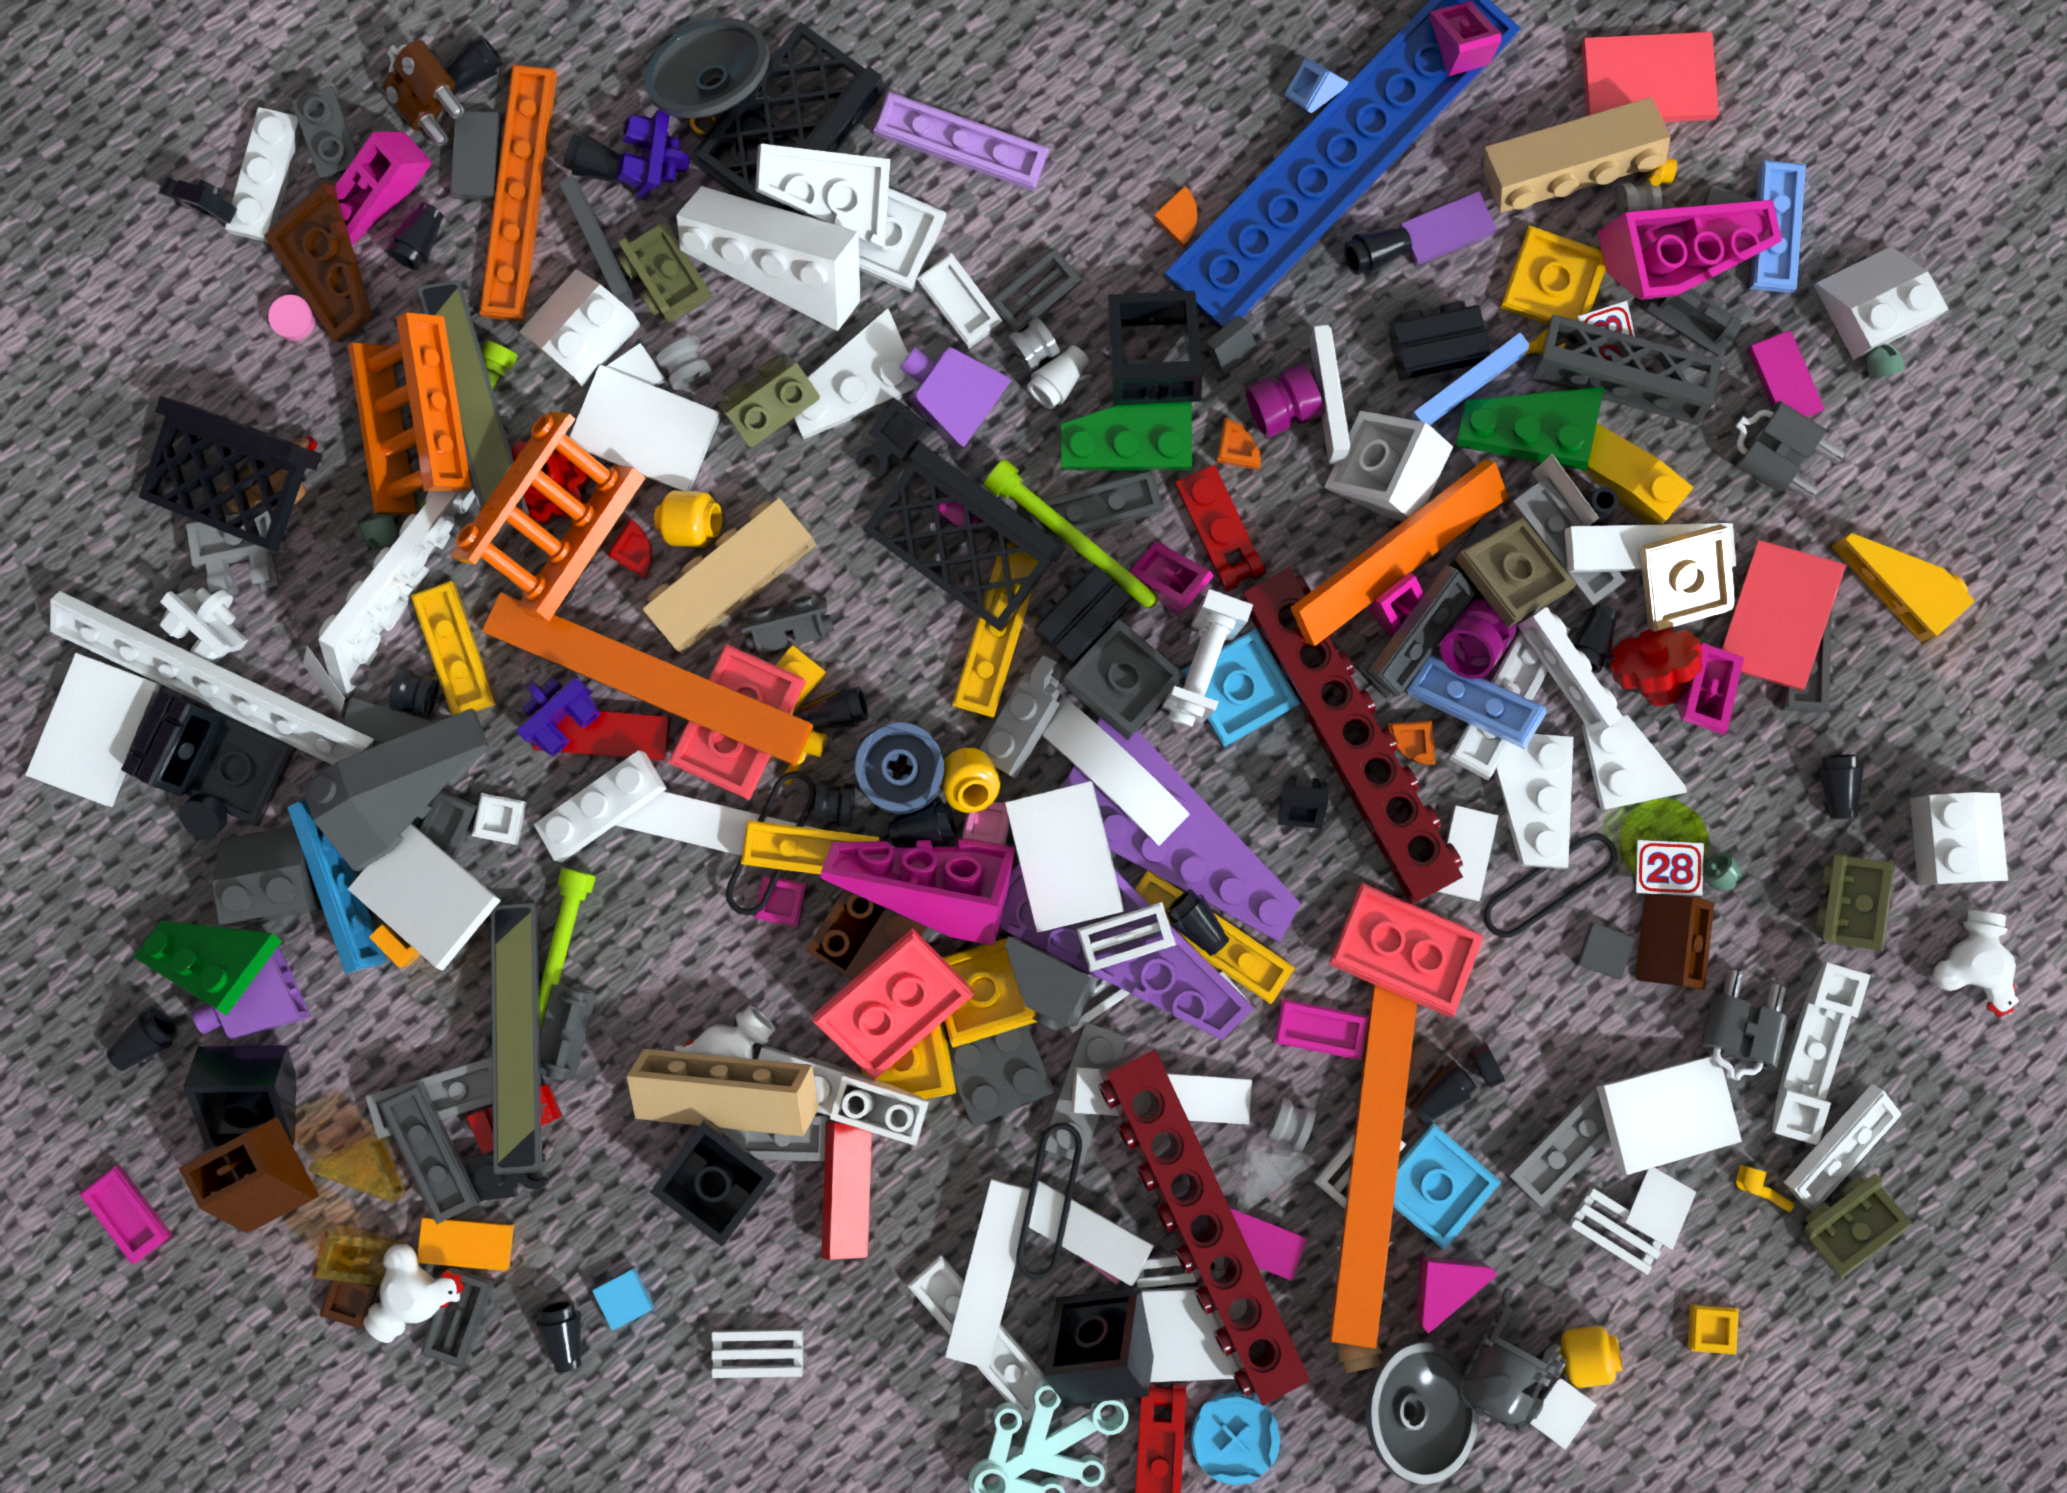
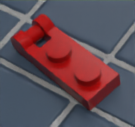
(1219, 527)
(1161, 1441)

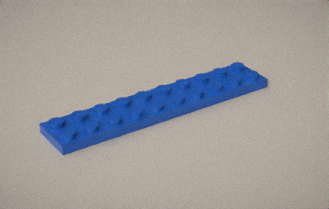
(1326, 169)

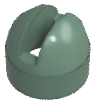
(1884, 361)
(379, 532)
(1729, 869)

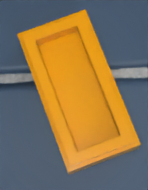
(465, 1243)

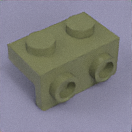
(665, 271)
(768, 399)
(1856, 902)
(1855, 1225)

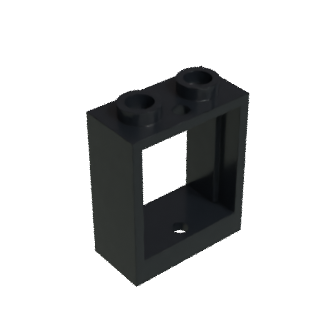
(1176, 380)

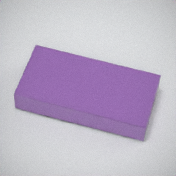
(1449, 228)

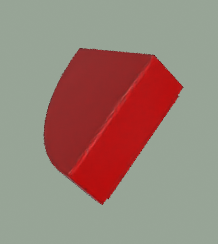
(633, 550)

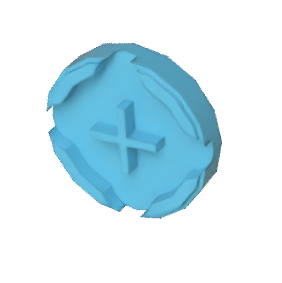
(1234, 1438)

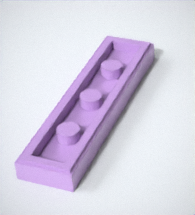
(961, 141)

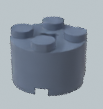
(888, 747)

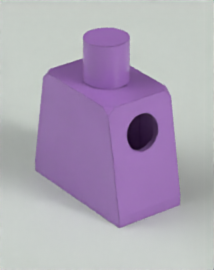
(953, 392)
(266, 1004)

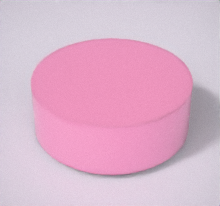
(291, 317)

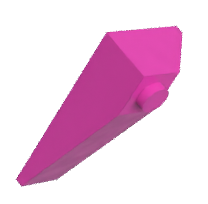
(1682, 247)
(944, 887)

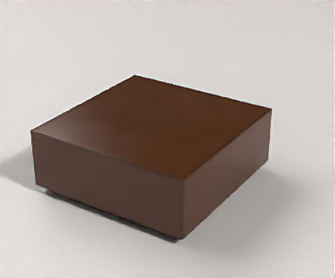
(348, 1302)

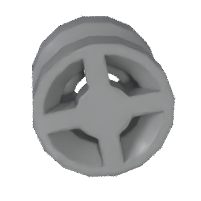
(1638, 198)
(1034, 344)
(683, 363)
(1291, 1124)

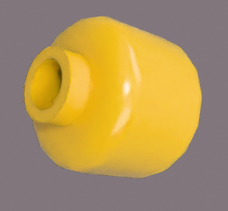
(688, 519)
(970, 780)
(1590, 1356)

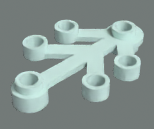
(1041, 1451)

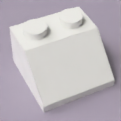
(1880, 300)
(580, 327)
(1390, 465)
(1958, 838)

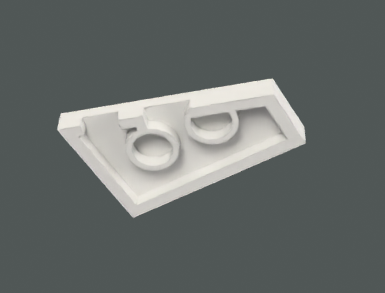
(828, 187)
(858, 378)
(1538, 799)

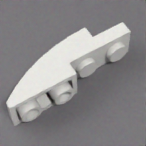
(860, 1099)

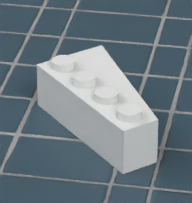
(775, 252)

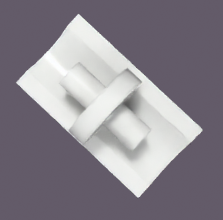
(205, 617)

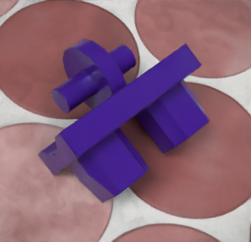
(646, 170)
(542, 726)

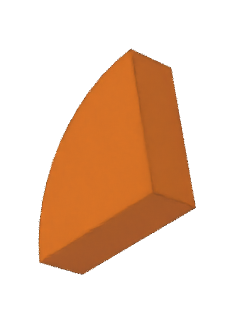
(1179, 217)
(1237, 447)
(1414, 740)

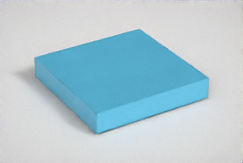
(1247, 687)
(1440, 1186)

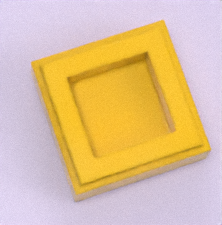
(1713, 1329)

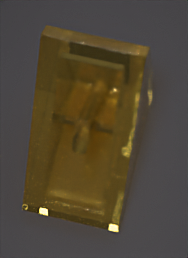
(365, 1167)
(352, 1255)

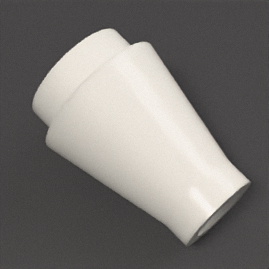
(1056, 379)

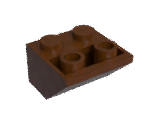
(858, 934)
(250, 1178)

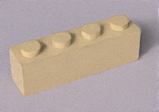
(1576, 155)
(729, 575)
(723, 1091)

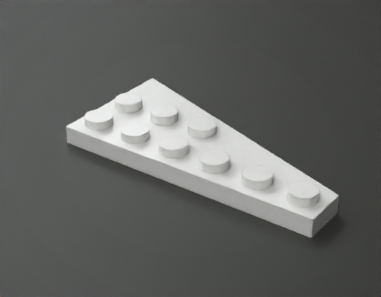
(385, 593)

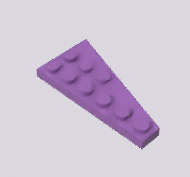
(1199, 852)
(1170, 978)

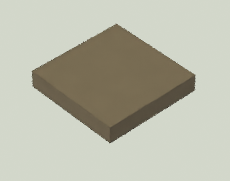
(1515, 572)

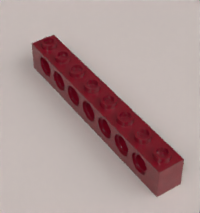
(1349, 761)
(1280, 1366)

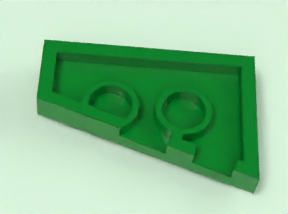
(1534, 426)
(1129, 438)
(208, 960)

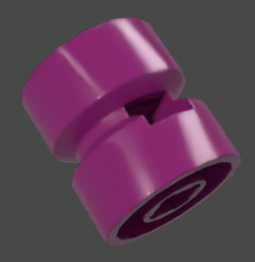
(1288, 399)
(1476, 641)

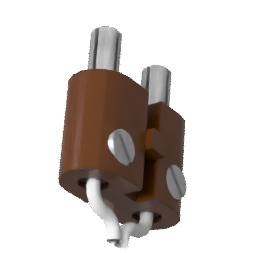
(421, 89)

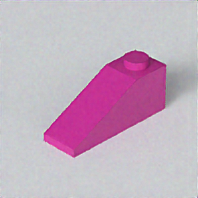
(379, 180)

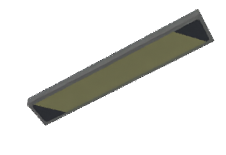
(481, 422)
(516, 1039)

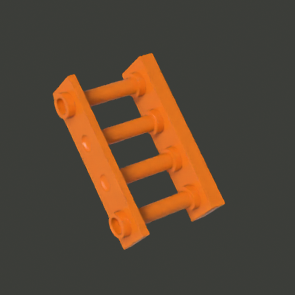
(433, 410)
(589, 521)

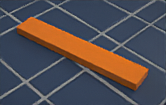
(518, 193)
(1399, 552)

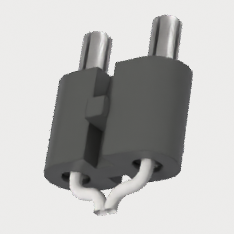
(1781, 447)
(1743, 1030)

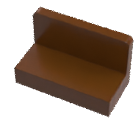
(1675, 940)

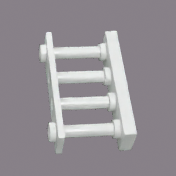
(1217, 620)

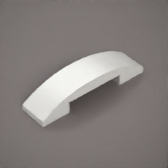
(1114, 772)
(1815, 1051)

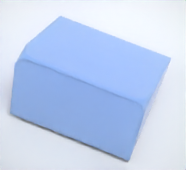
(1314, 85)

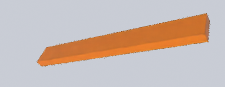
(650, 680)
(1373, 1170)

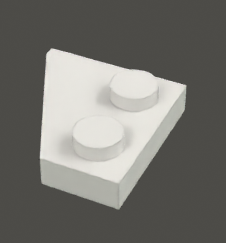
(1628, 766)

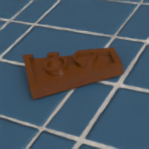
(322, 263)

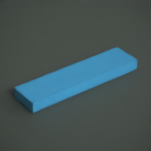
(332, 876)

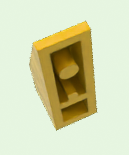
(1637, 477)
(1913, 589)

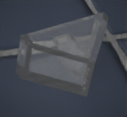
(1264, 1170)

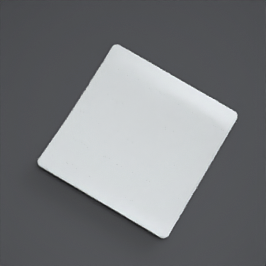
(1564, 485)

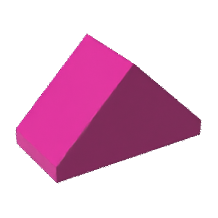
(1464, 37)
(1171, 577)
(1396, 604)
(1712, 692)
(1446, 1286)

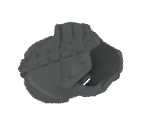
(1502, 1371)

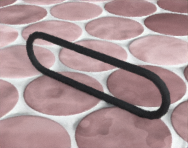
(762, 817)
(1508, 934)
(1068, 1197)

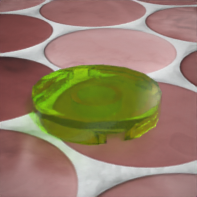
(1649, 823)

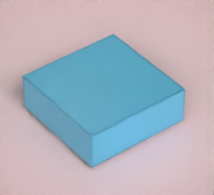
(623, 1299)

